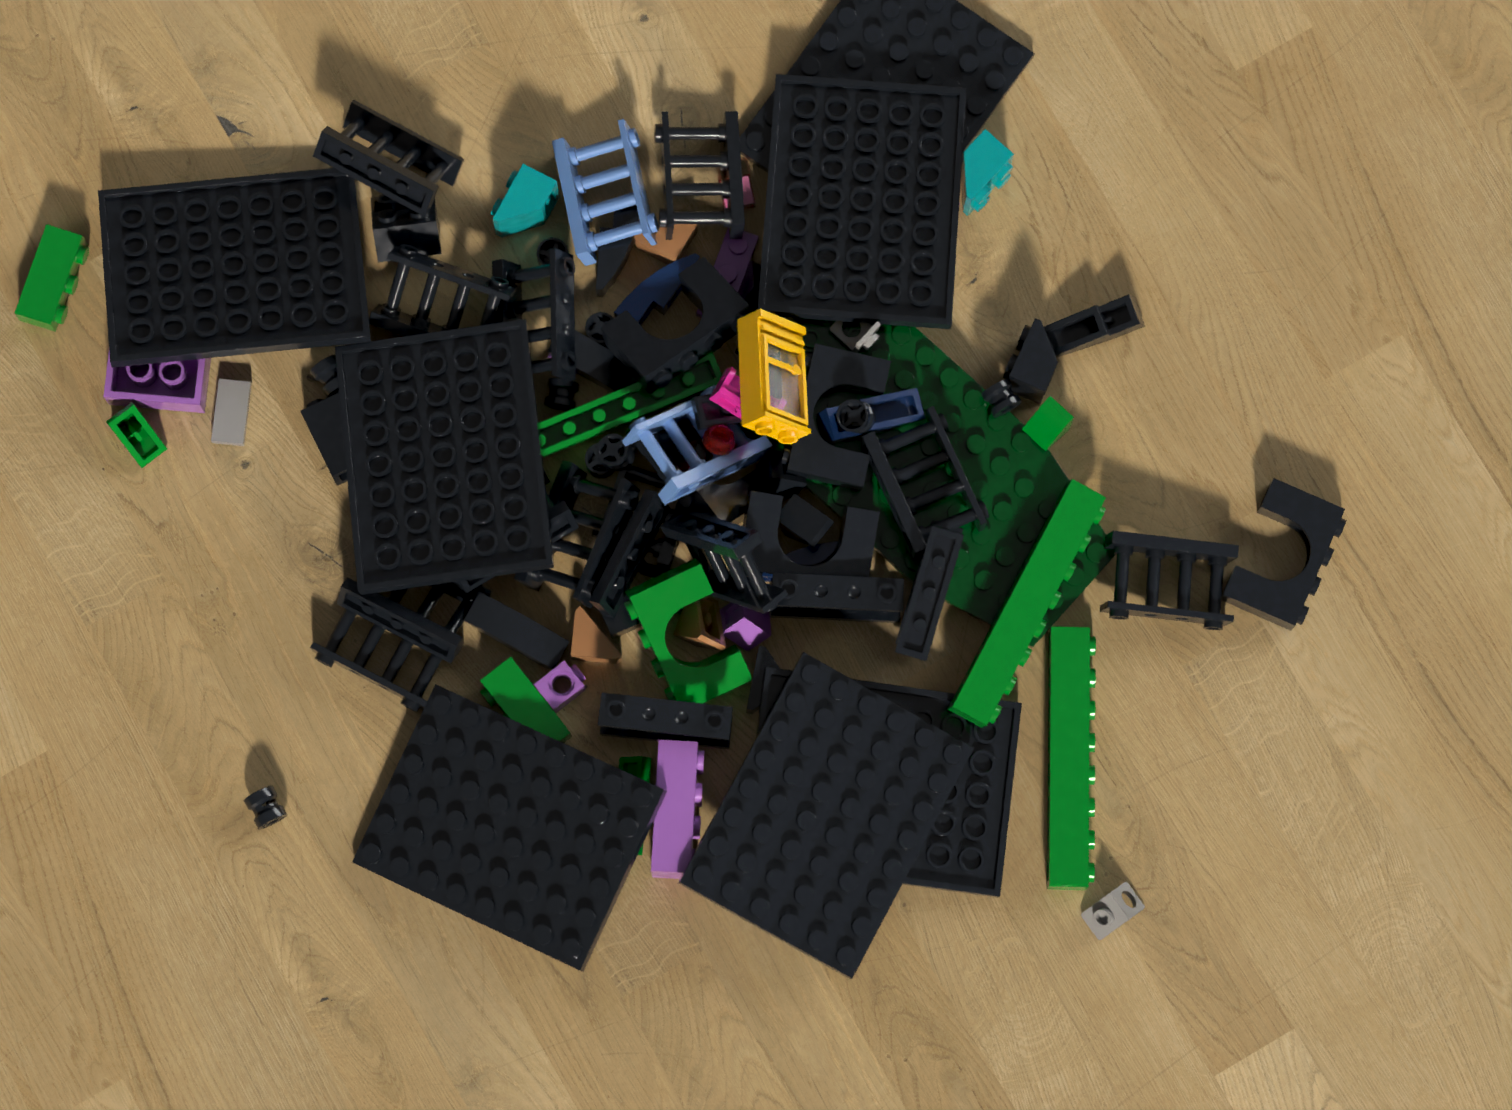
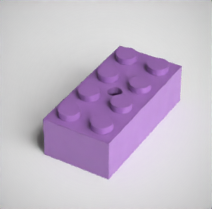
(676, 820)

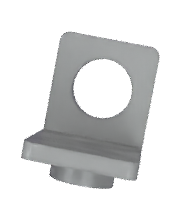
(865, 339)
(1112, 911)

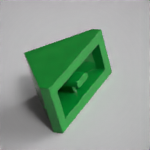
(1048, 423)
(136, 435)

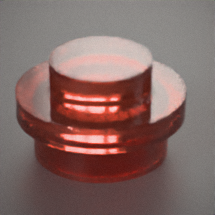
(719, 440)

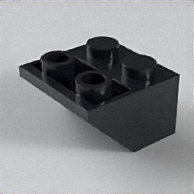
(399, 225)
(1034, 366)

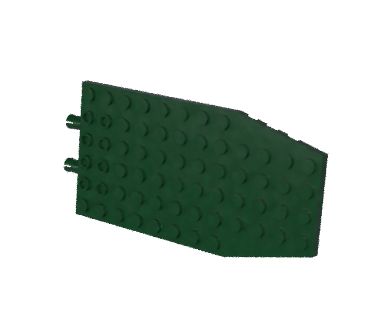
(999, 460)

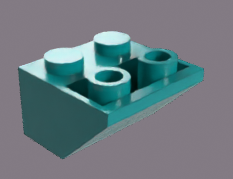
(984, 166)
(526, 203)

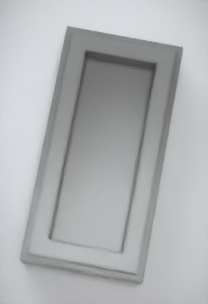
(231, 412)

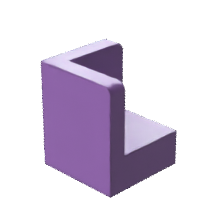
(745, 625)

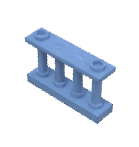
(575, 186)
(700, 472)

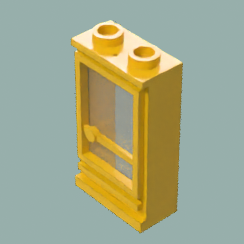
(773, 376)

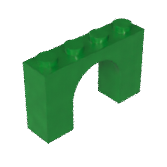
(653, 606)

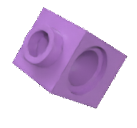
(560, 700)

